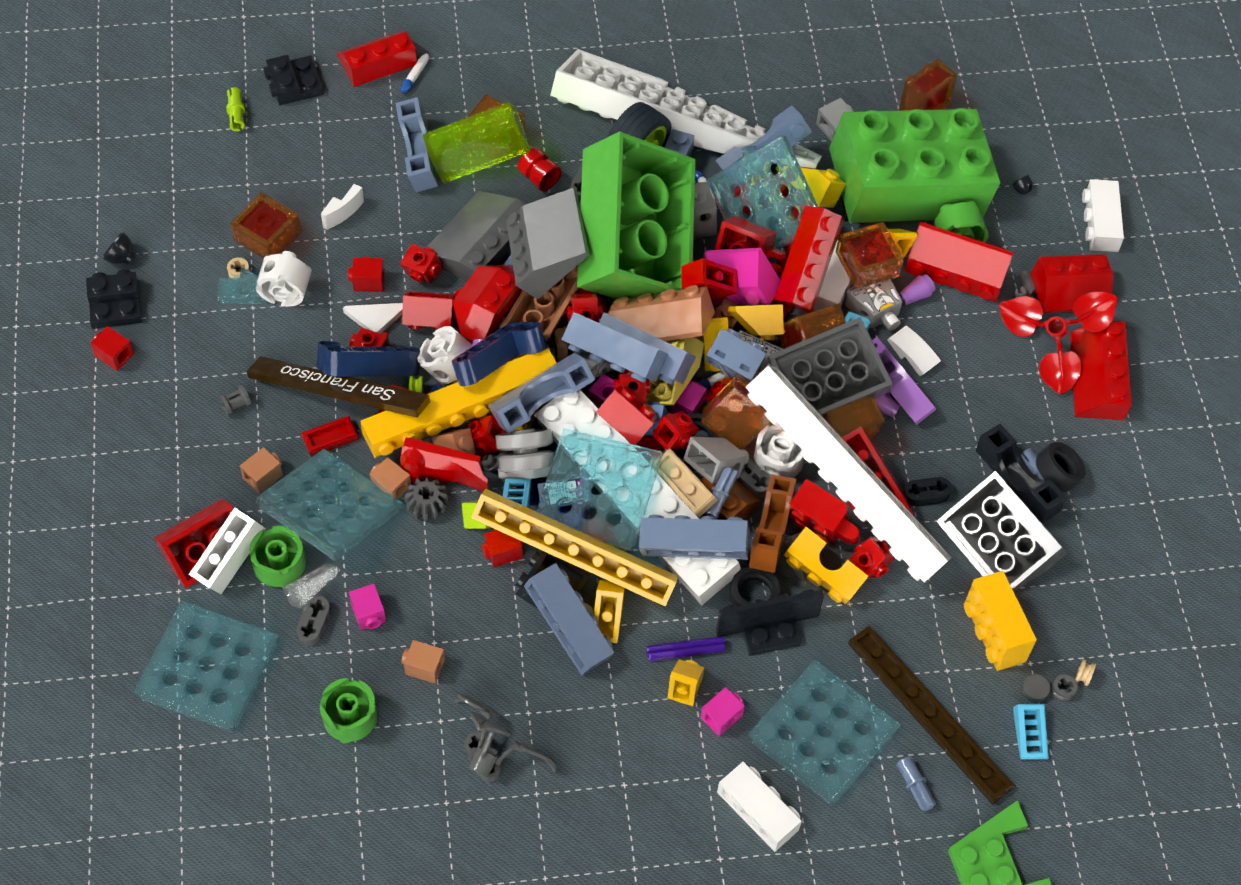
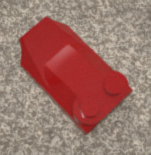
(441, 463)

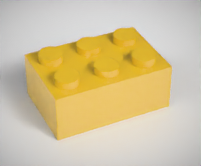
(999, 621)

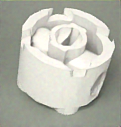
(283, 279)
(438, 353)
(776, 453)

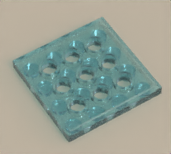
(760, 162)
(599, 449)
(314, 529)
(201, 705)
(808, 769)

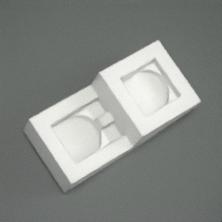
(340, 210)
(915, 349)

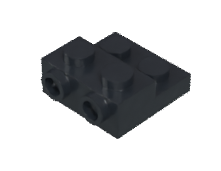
(292, 79)
(114, 299)
(540, 562)

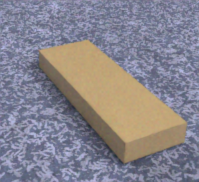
(685, 484)

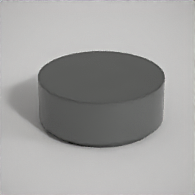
(1035, 688)

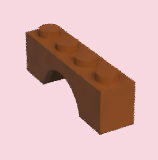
(773, 524)

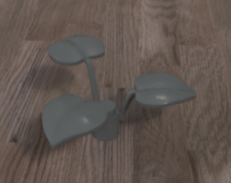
(485, 755)

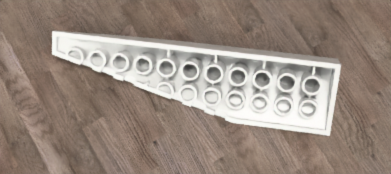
(612, 88)

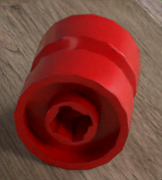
(539, 168)

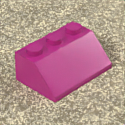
(755, 275)

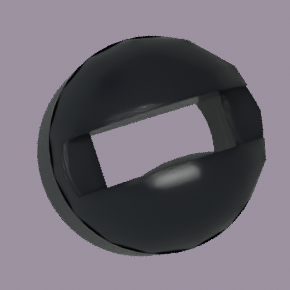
(1023, 185)

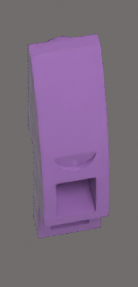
(903, 386)

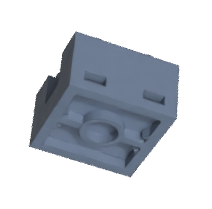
(735, 355)

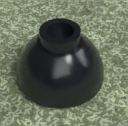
(120, 250)

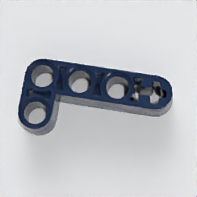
(498, 350)
(344, 361)

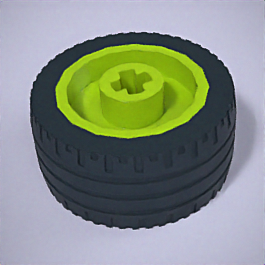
(644, 123)

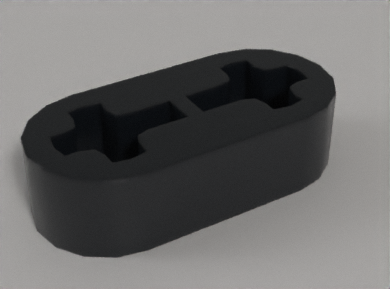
(927, 491)

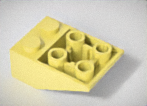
(667, 393)

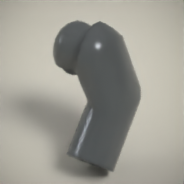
(1027, 287)
(491, 463)

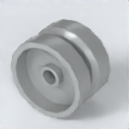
(525, 449)

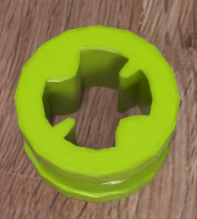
(416, 384)

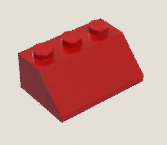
(378, 58)
(1066, 278)
(189, 539)

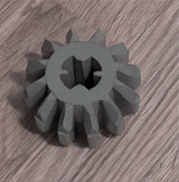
(435, 497)

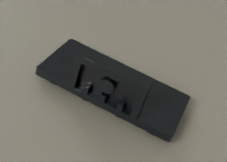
(770, 623)

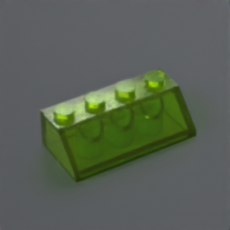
(476, 142)

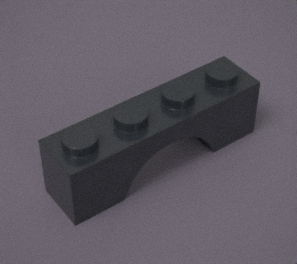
(1001, 455)

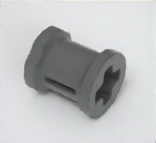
(234, 400)

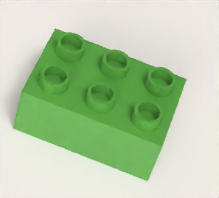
(912, 163)
(635, 217)

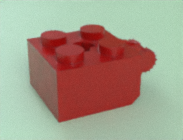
(742, 234)
(822, 514)

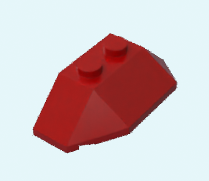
(485, 301)
(868, 452)

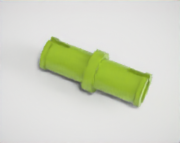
(235, 109)

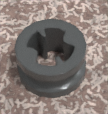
(1060, 694)

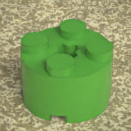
(963, 219)
(277, 556)
(362, 713)

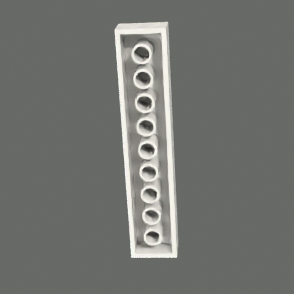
(576, 412)
(848, 473)

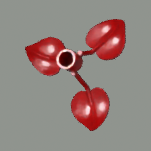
(1059, 369)

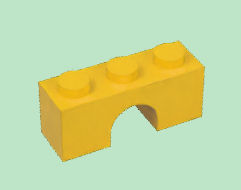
(840, 583)

